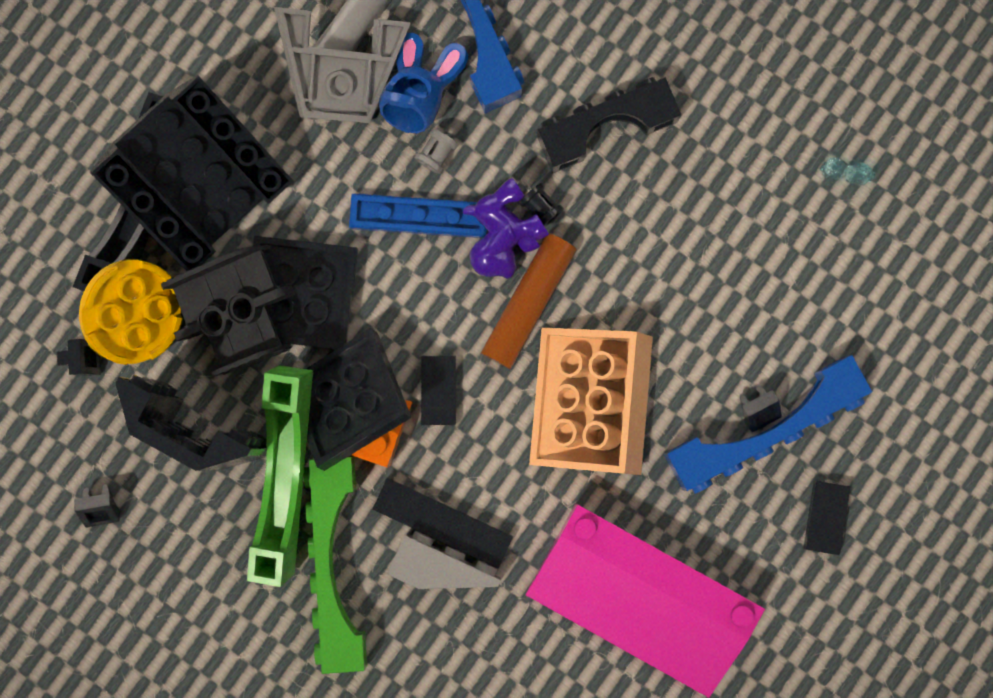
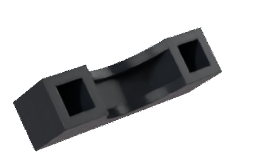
(647, 108)

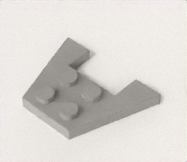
(338, 82)

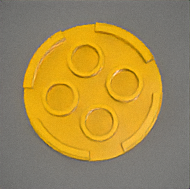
(129, 313)

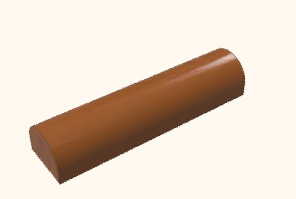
(529, 301)

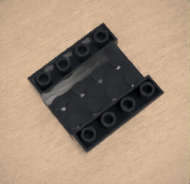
(189, 172)
(149, 414)

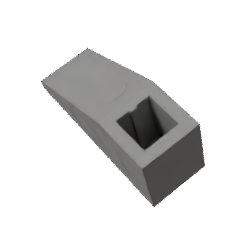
(432, 568)

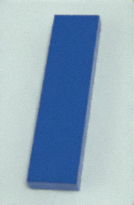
(413, 216)

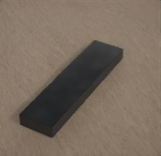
(442, 522)

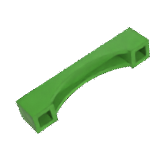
(287, 417)
(341, 644)

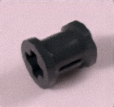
(541, 204)

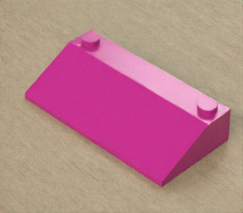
(644, 601)

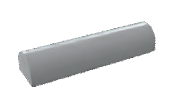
(351, 24)

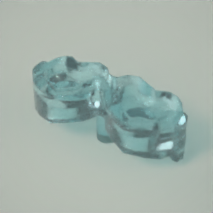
(856, 173)

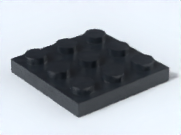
(322, 287)
(352, 400)

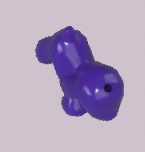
(494, 252)

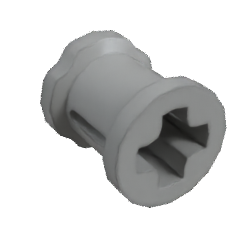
(436, 151)

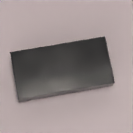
(438, 390)
(826, 517)

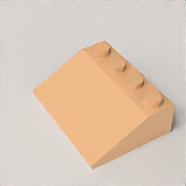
(591, 400)

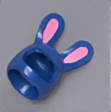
(414, 93)

